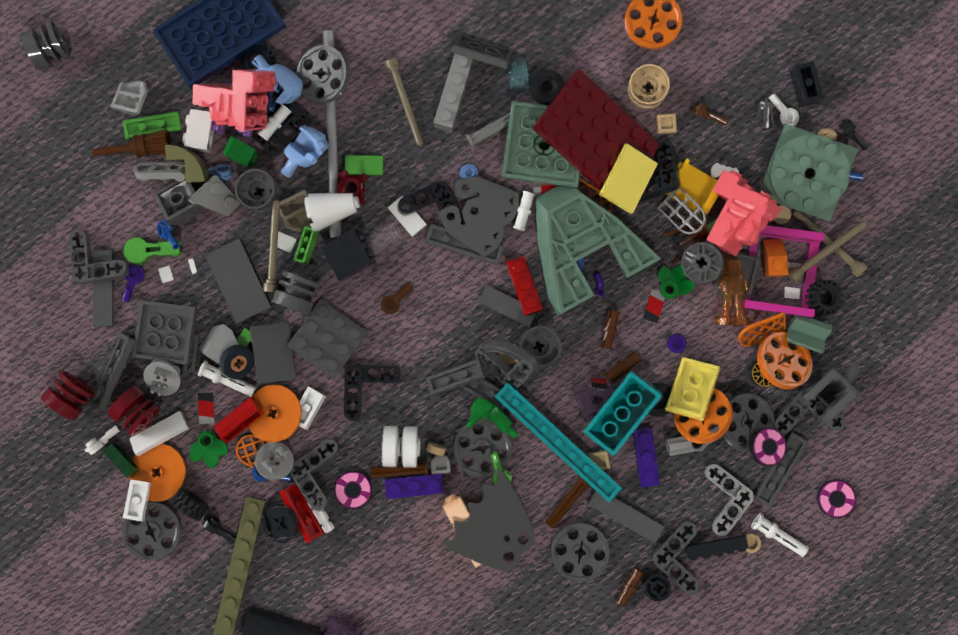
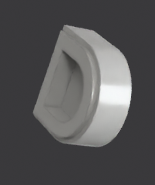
(440, 465)

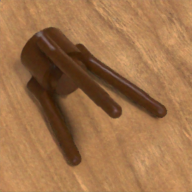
(696, 238)

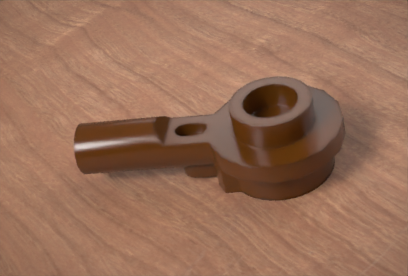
(701, 110)
(391, 304)

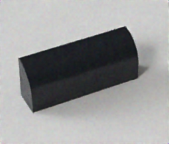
(269, 623)

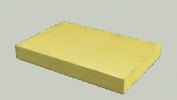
(628, 178)
(692, 388)

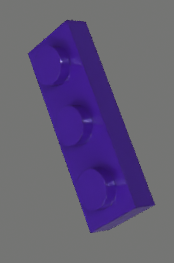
(646, 457)
(414, 486)

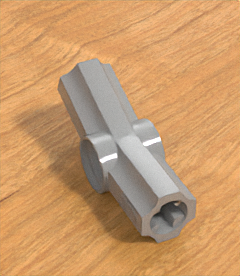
(681, 445)

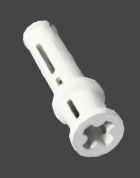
(217, 376)
(772, 531)

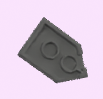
(750, 265)

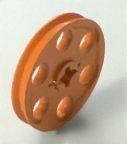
(657, 28)
(787, 368)
(711, 418)

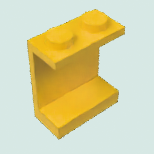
(697, 186)

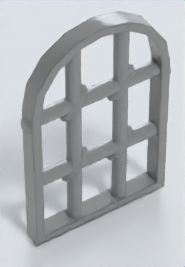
(692, 214)

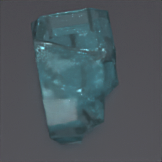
(518, 75)

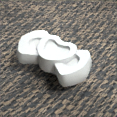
(717, 170)

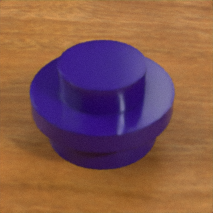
(676, 343)

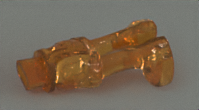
(734, 284)

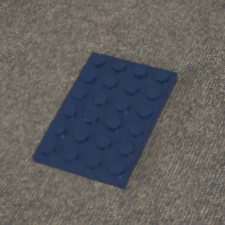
(216, 34)

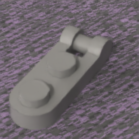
(160, 170)

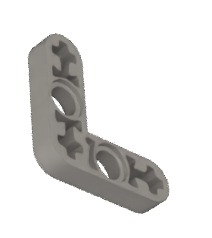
(734, 493)

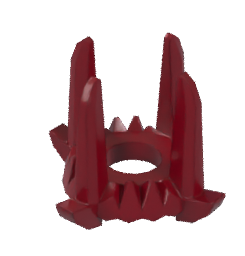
(359, 182)

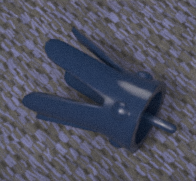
(272, 106)

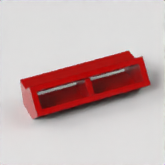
(239, 420)

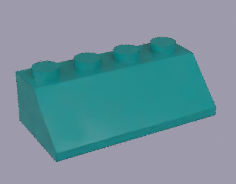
(623, 413)

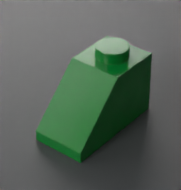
(241, 153)

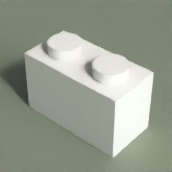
(199, 132)

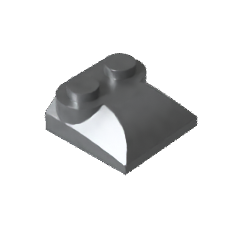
(175, 204)

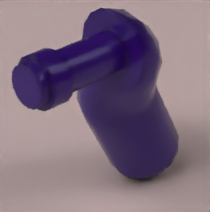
(599, 284)

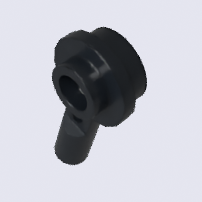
(848, 128)
(212, 524)

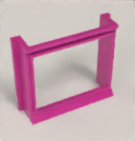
(814, 240)

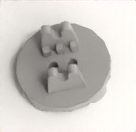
(159, 384)
(268, 467)

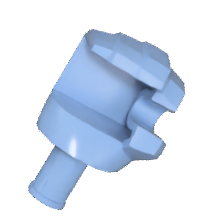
(285, 78)
(305, 150)

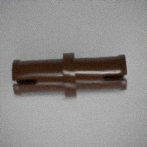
(609, 329)
(623, 367)
(630, 587)

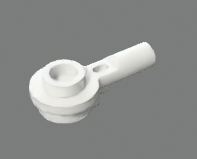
(787, 115)
(94, 445)

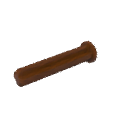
(399, 470)
(567, 502)

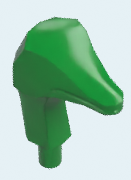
(484, 409)

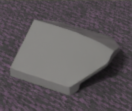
(130, 97)
(217, 341)

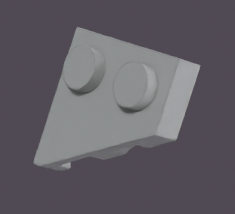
(215, 197)

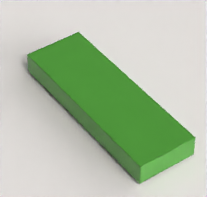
(150, 124)

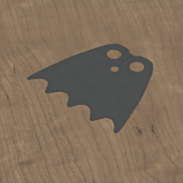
(489, 522)

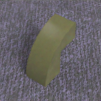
(195, 168)

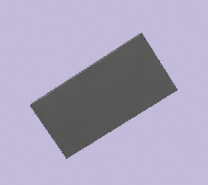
(238, 281)

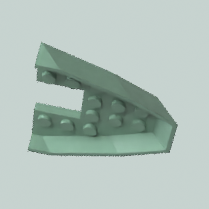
(573, 227)

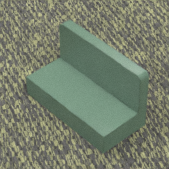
(808, 333)

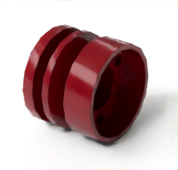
(66, 398)
(133, 411)

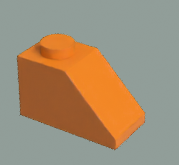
(774, 258)

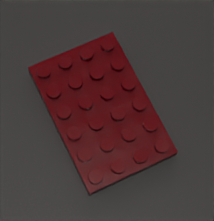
(590, 129)

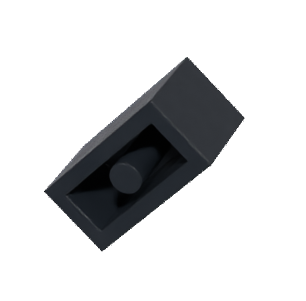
(806, 84)

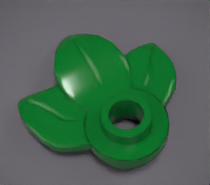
(675, 280)
(208, 452)

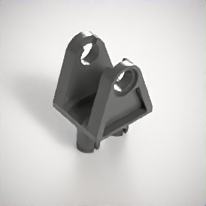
(839, 384)

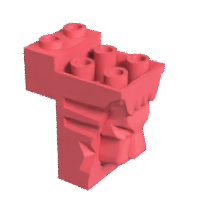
(238, 104)
(742, 215)

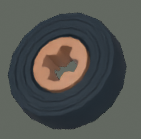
(230, 357)

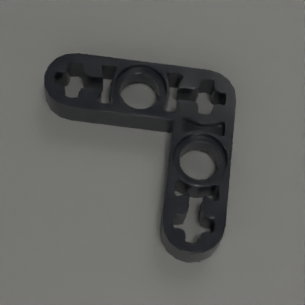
(663, 179)
(433, 197)
(363, 377)

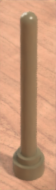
(392, 65)
(856, 266)
(796, 273)
(271, 283)

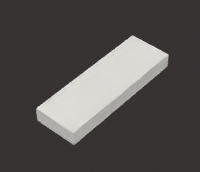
(159, 433)

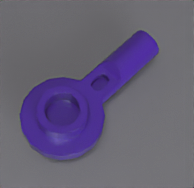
(135, 276)

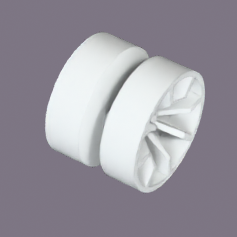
(406, 446)

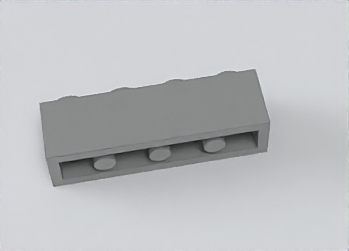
(453, 92)

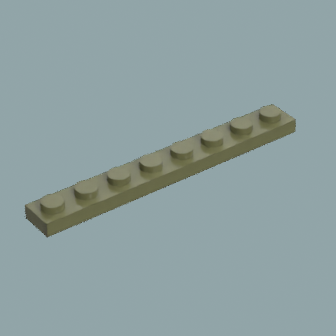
(239, 566)

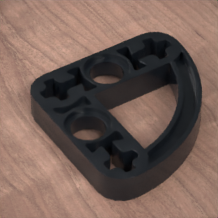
(278, 137)

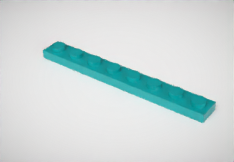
(558, 442)

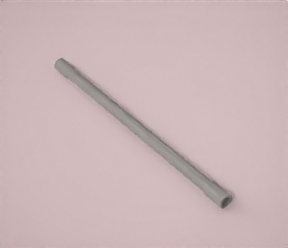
(335, 229)

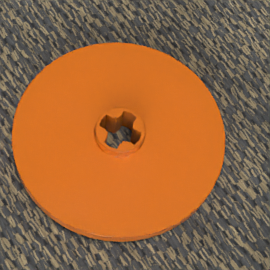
(287, 416)
(172, 471)

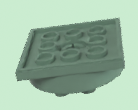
(524, 157)
(786, 172)

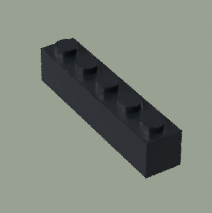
(717, 547)

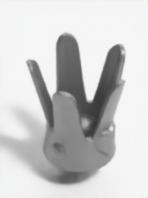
(765, 109)

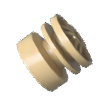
(657, 81)

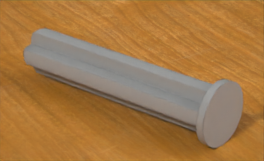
(488, 130)

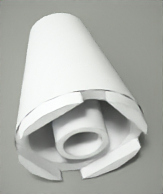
(329, 208)

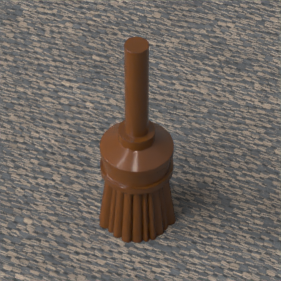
(141, 145)

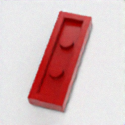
(524, 286)
(307, 521)

